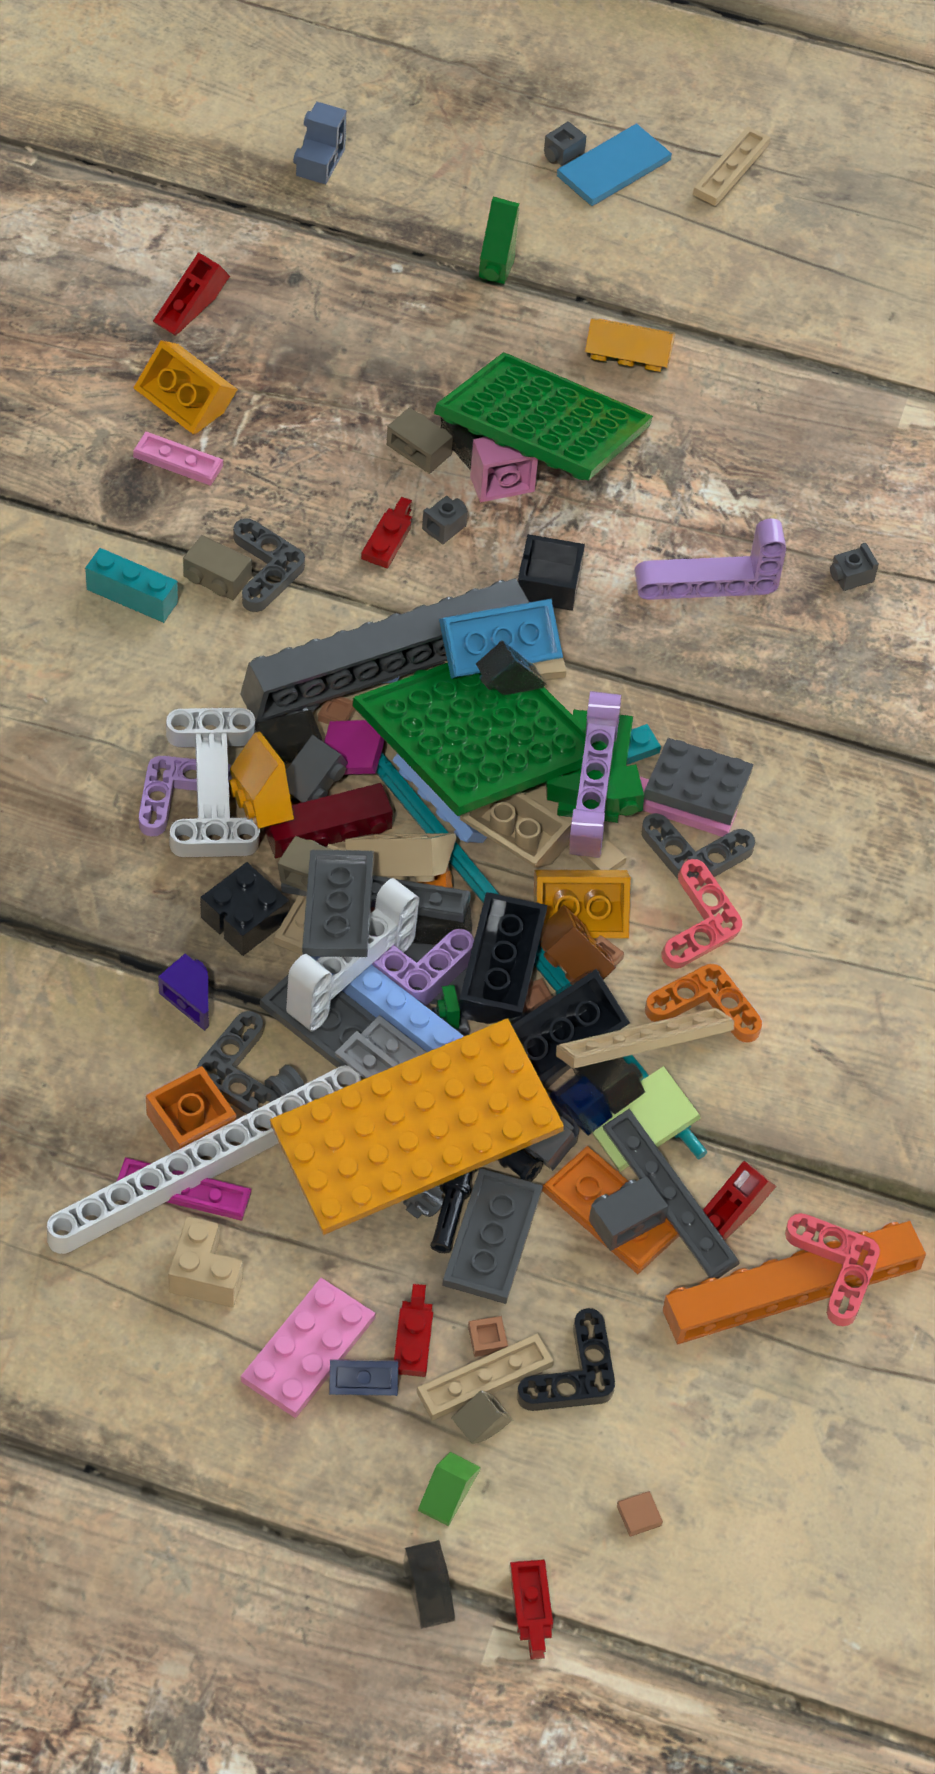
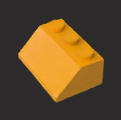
(629, 344)
(184, 387)
(261, 783)
(594, 896)

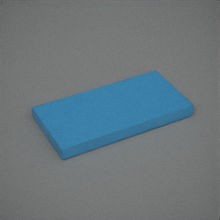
(614, 164)
(524, 627)

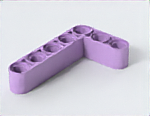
(718, 576)
(422, 973)

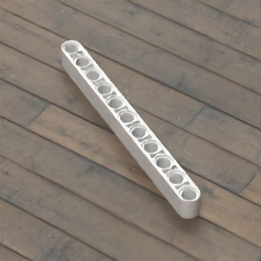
(185, 1160)

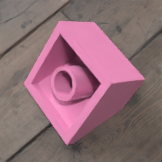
(500, 470)

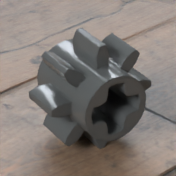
(425, 1203)

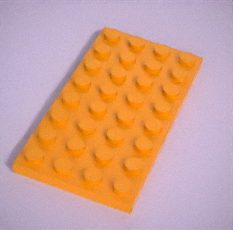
(416, 1126)

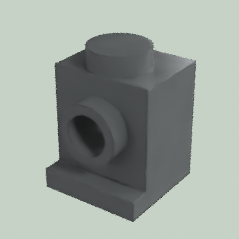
(559, 146)
(445, 519)
(854, 567)

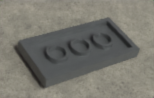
(338, 903)
(342, 1022)
(492, 1235)

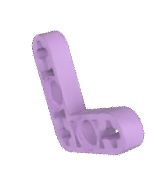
(172, 778)

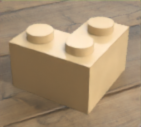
(199, 1270)

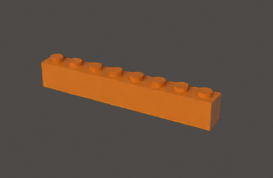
(783, 1285)

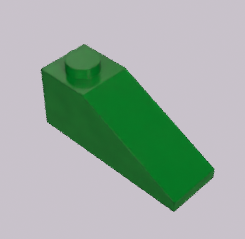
(499, 240)
(624, 790)

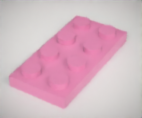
(300, 1352)

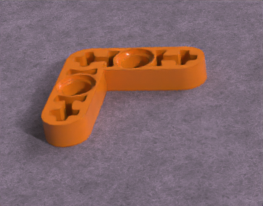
(703, 992)

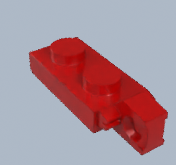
(389, 534)
(414, 1334)
(532, 1604)

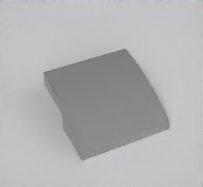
(377, 1049)

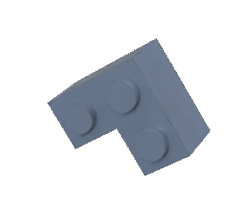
(322, 143)

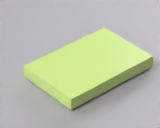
(660, 1111)

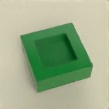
(448, 1006)

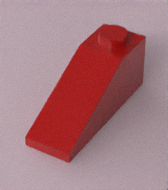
(191, 294)
(738, 1199)

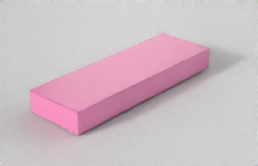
(178, 458)

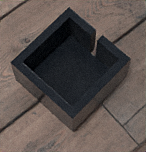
(551, 570)
(250, 905)

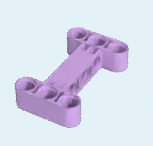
(601, 725)

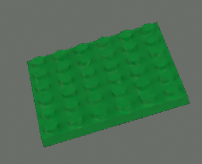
(543, 416)
(473, 739)

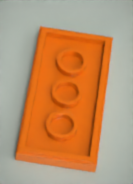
(582, 1183)

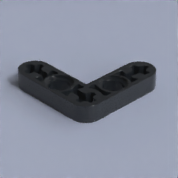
(581, 1380)

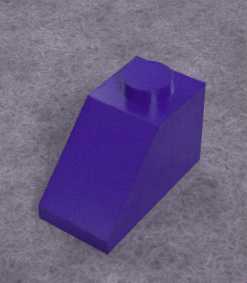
(187, 989)

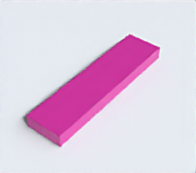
(209, 1196)

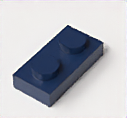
(363, 1377)

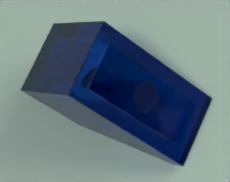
(582, 1103)

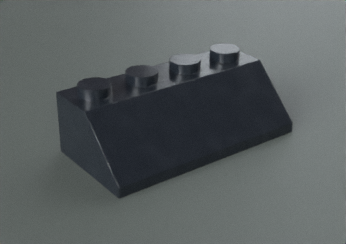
(501, 959)
(569, 1014)

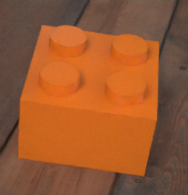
(188, 1109)

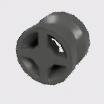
(285, 1081)

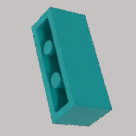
(131, 585)

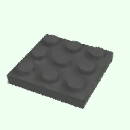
(698, 781)

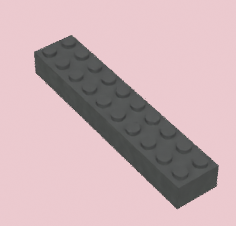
(362, 655)

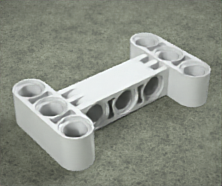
(212, 782)
(312, 981)

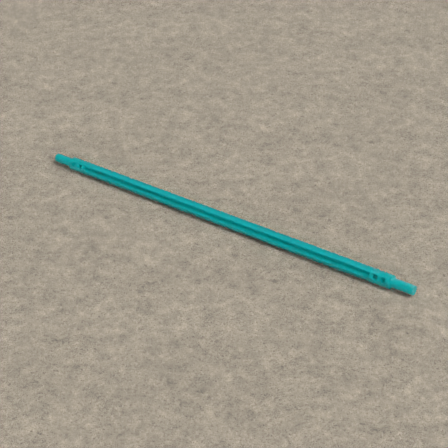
(480, 886)

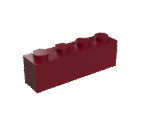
(334, 818)

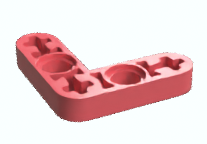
(710, 925)
(846, 1254)

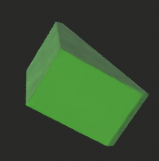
(448, 1488)

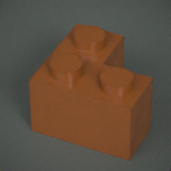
(572, 947)

